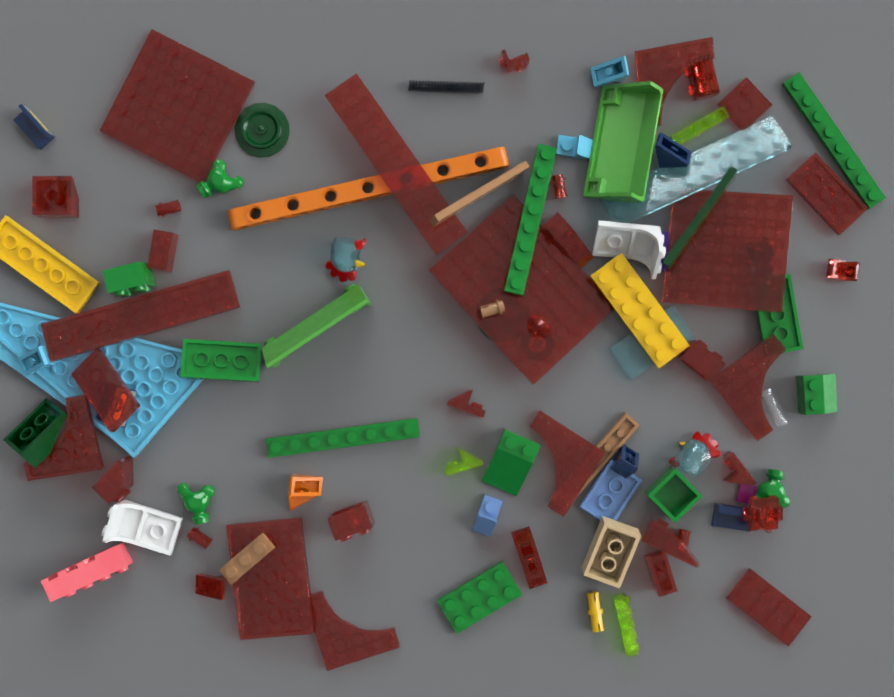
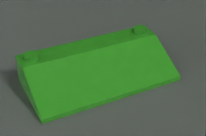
(623, 142)
(281, 347)

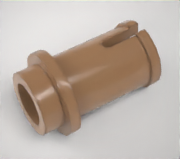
(492, 309)

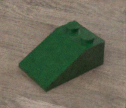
(37, 433)

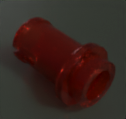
(559, 186)
(168, 208)
(684, 536)
(200, 538)

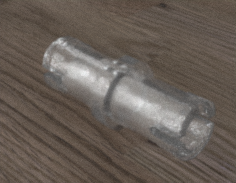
(773, 407)

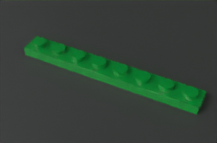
(833, 140)
(530, 220)
(343, 437)

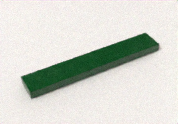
(700, 218)

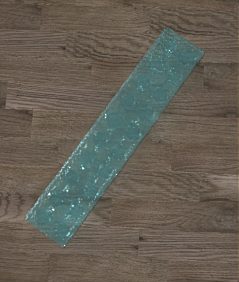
(704, 169)

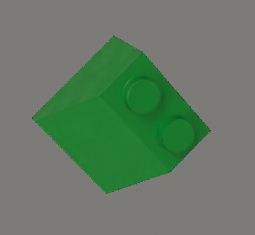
(816, 394)

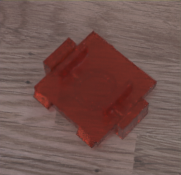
(763, 513)

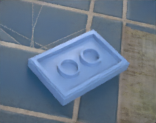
(609, 493)

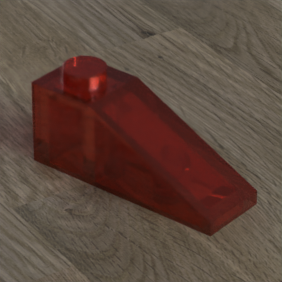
(568, 240)
(667, 540)
(529, 557)

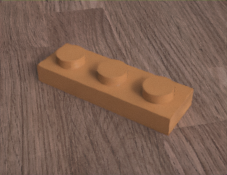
(247, 558)

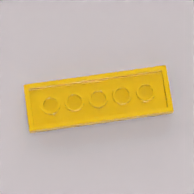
(45, 266)
(639, 310)

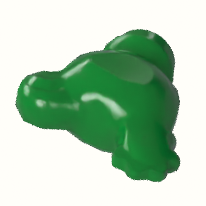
(219, 180)
(774, 487)
(196, 501)

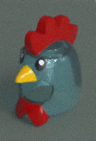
(345, 258)
(696, 454)

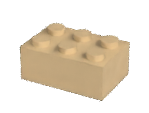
(611, 552)

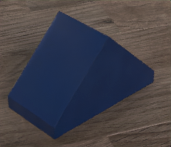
(670, 153)
(625, 462)

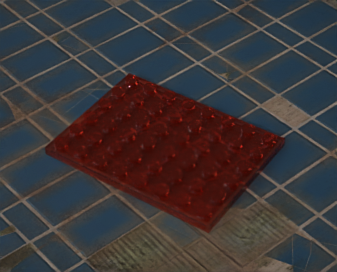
(554, 288)

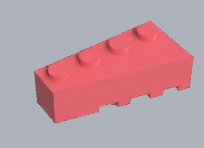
(87, 571)

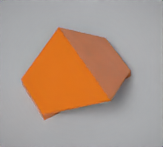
(303, 488)

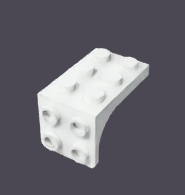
(633, 241)
(142, 527)

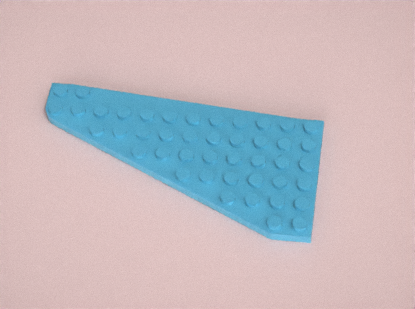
(141, 364)

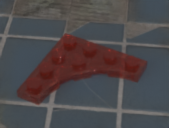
(667, 63)
(743, 383)
(77, 447)
(573, 460)
(344, 642)

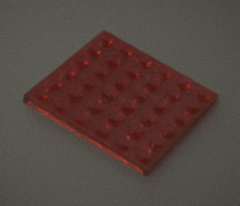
(177, 106)
(734, 255)

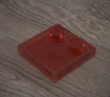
(745, 104)

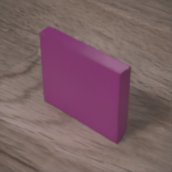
(745, 492)

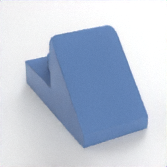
(487, 515)

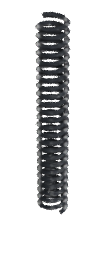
(455, 87)

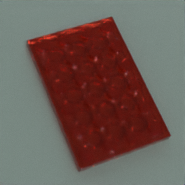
(276, 592)

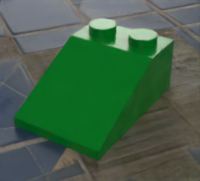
(511, 462)

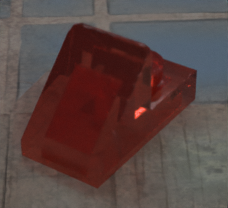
(461, 402)
(740, 474)
(211, 586)

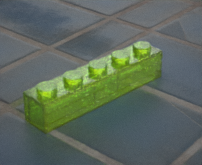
(700, 126)
(626, 624)

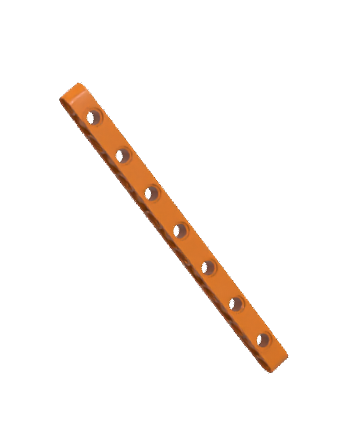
(353, 192)

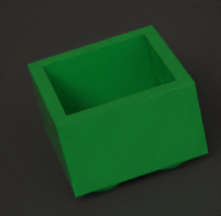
(129, 279)
(673, 494)

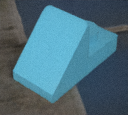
(610, 71)
(574, 147)
(35, 360)

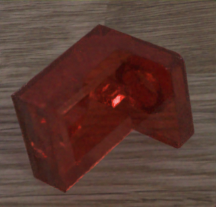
(518, 63)
(842, 270)

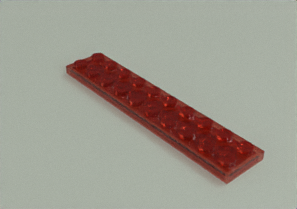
(394, 162)
(140, 316)

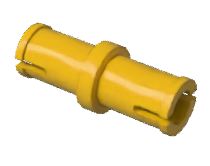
(595, 611)

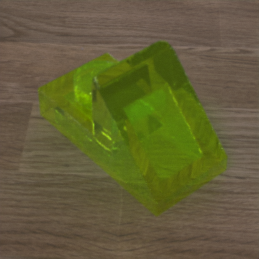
(468, 462)

